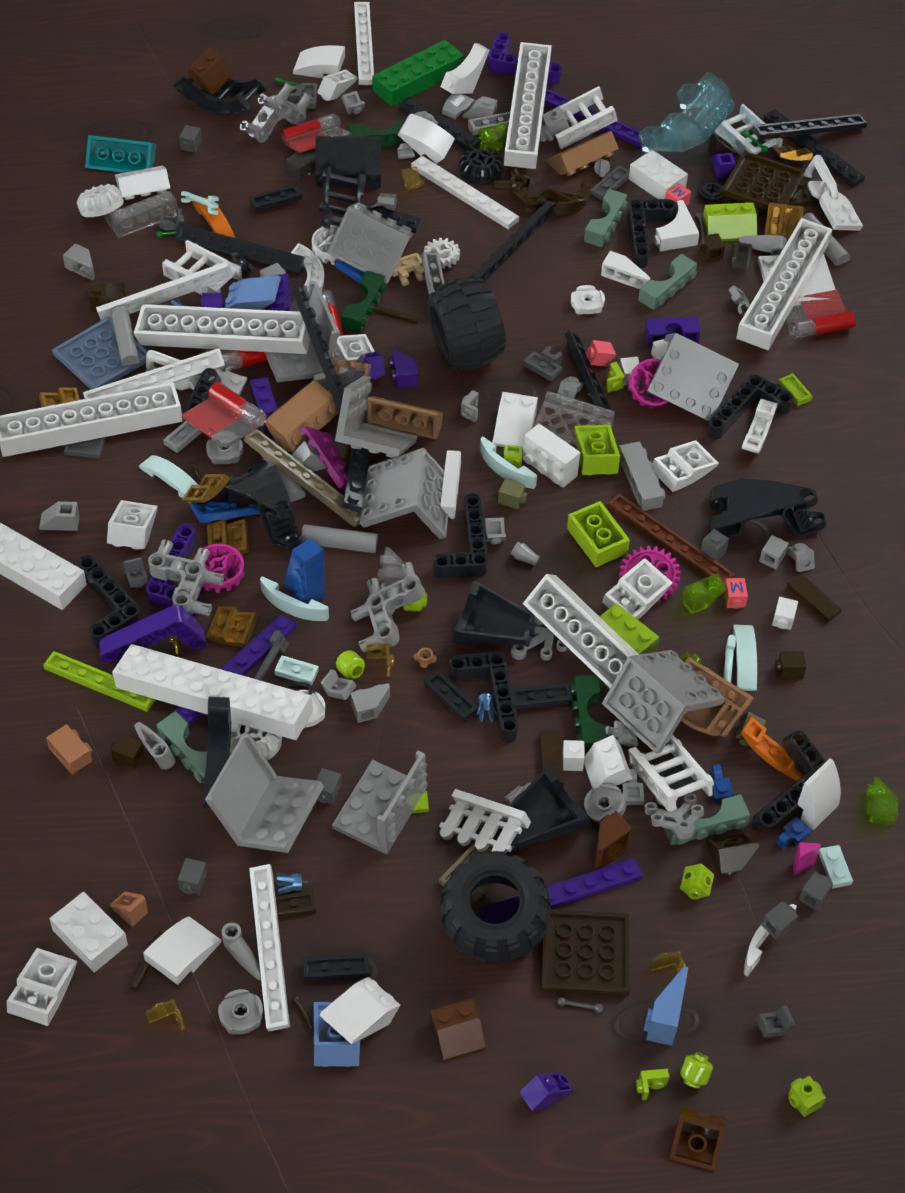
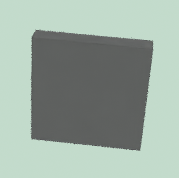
(89, 448)

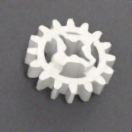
(447, 251)

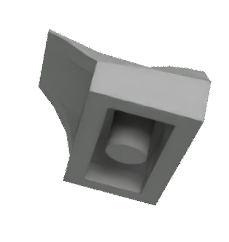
(456, 105)
(386, 200)

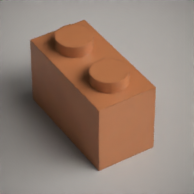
(69, 749)

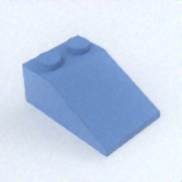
(253, 293)
(664, 1017)
(331, 1046)

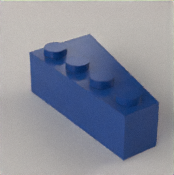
(306, 572)

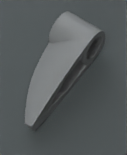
(766, 243)
(156, 746)
(239, 949)

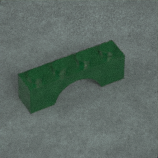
(388, 137)
(357, 315)
(586, 693)

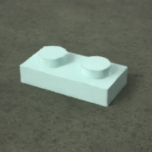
(296, 670)
(835, 866)

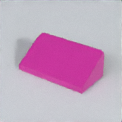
(805, 857)

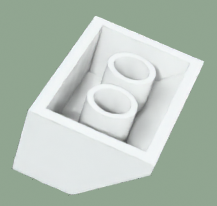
(143, 182)

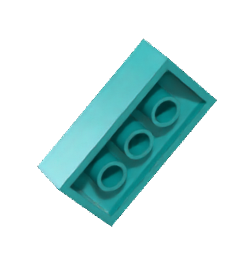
(119, 154)

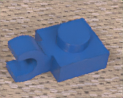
(722, 786)
(793, 832)

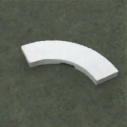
(312, 265)

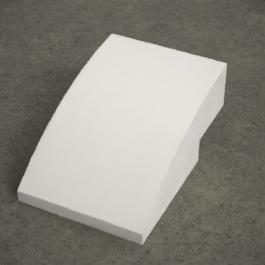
(320, 61)
(426, 137)
(351, 347)
(683, 465)
(638, 589)
(820, 795)
(181, 949)
(41, 986)

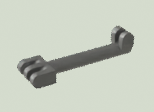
(279, 645)

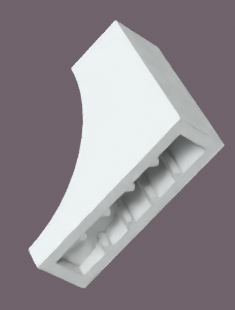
(465, 77)
(679, 233)

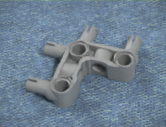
(275, 109)
(188, 572)
(383, 603)

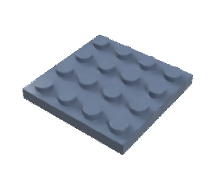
(96, 356)

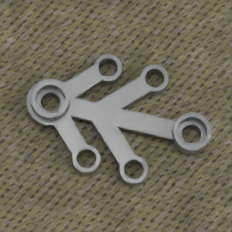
(543, 634)
(683, 828)

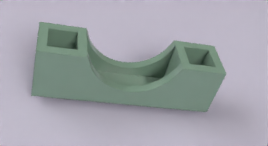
(599, 230)
(657, 292)
(174, 732)
(731, 815)

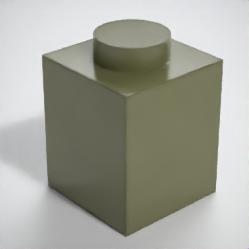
(512, 494)

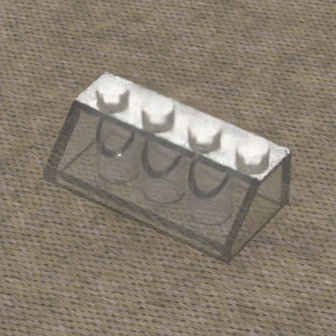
(142, 214)

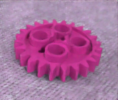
(664, 563)

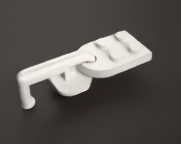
(834, 204)
(231, 380)

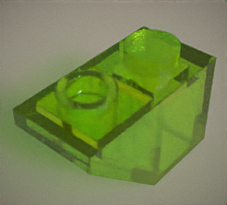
(494, 136)
(703, 593)
(882, 803)

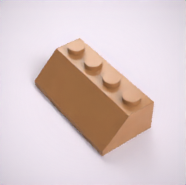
(583, 153)
(308, 408)
(404, 417)

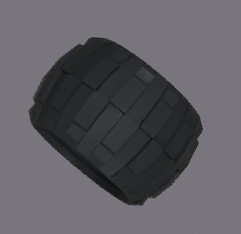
(466, 323)
(495, 941)

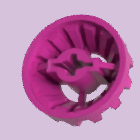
(645, 371)
(221, 560)

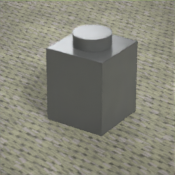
(190, 138)
(715, 544)
(332, 784)
(192, 876)
(815, 890)
(780, 920)

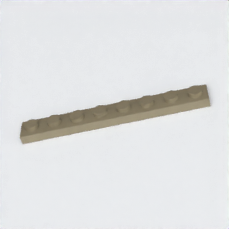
(301, 475)

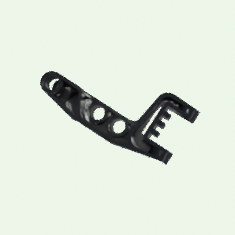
(266, 489)
(760, 499)

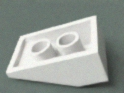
(514, 419)
(131, 524)
(361, 1010)

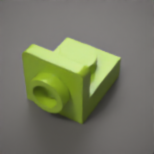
(615, 378)
(513, 455)
(651, 1078)

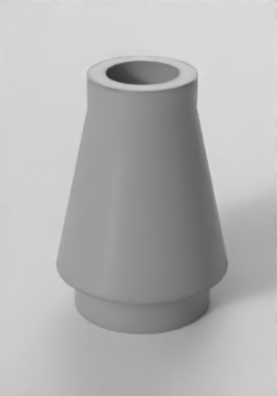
(525, 554)

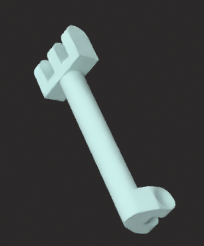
(210, 202)
(729, 652)

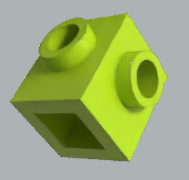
(697, 881)
(806, 1095)

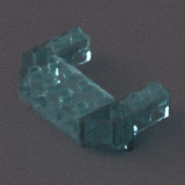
(704, 110)

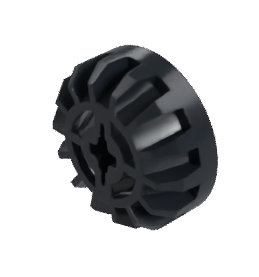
(480, 171)

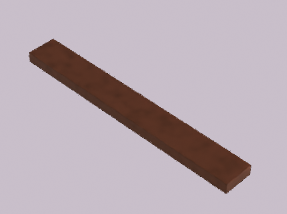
(667, 538)

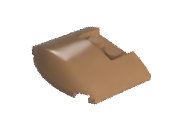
(721, 718)

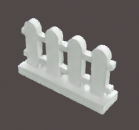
(481, 807)

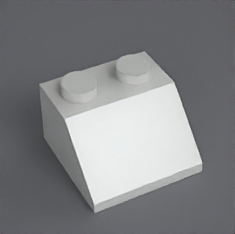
(607, 763)

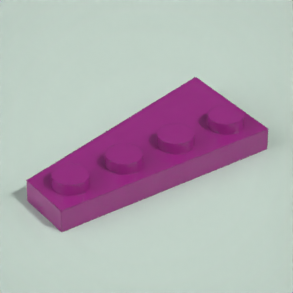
(328, 454)

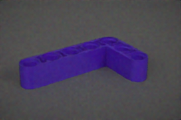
(505, 63)
(161, 591)
(152, 629)

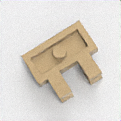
(407, 264)

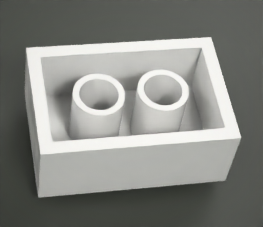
(656, 174)
(551, 455)
(88, 931)

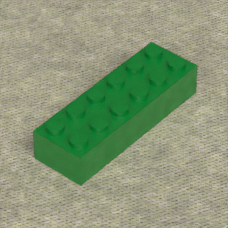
(416, 73)

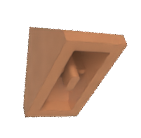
(130, 907)

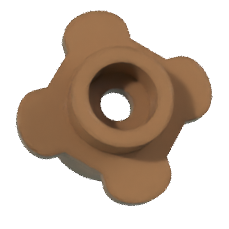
(425, 653)

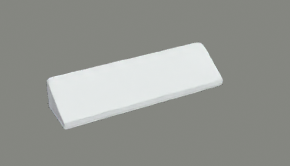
(451, 483)

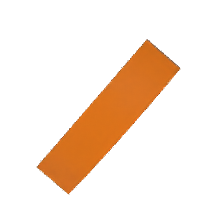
(217, 222)
(769, 750)

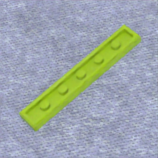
(94, 679)

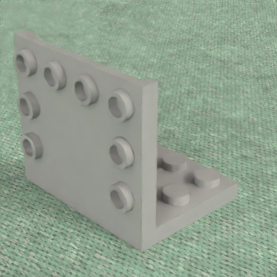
(369, 241)
(303, 366)
(692, 376)
(361, 435)
(405, 486)
(656, 693)
(258, 804)
(382, 804)

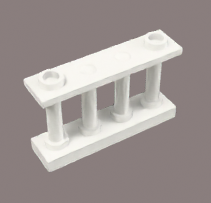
(591, 123)
(735, 138)
(175, 271)
(659, 784)

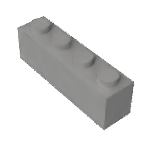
(641, 476)

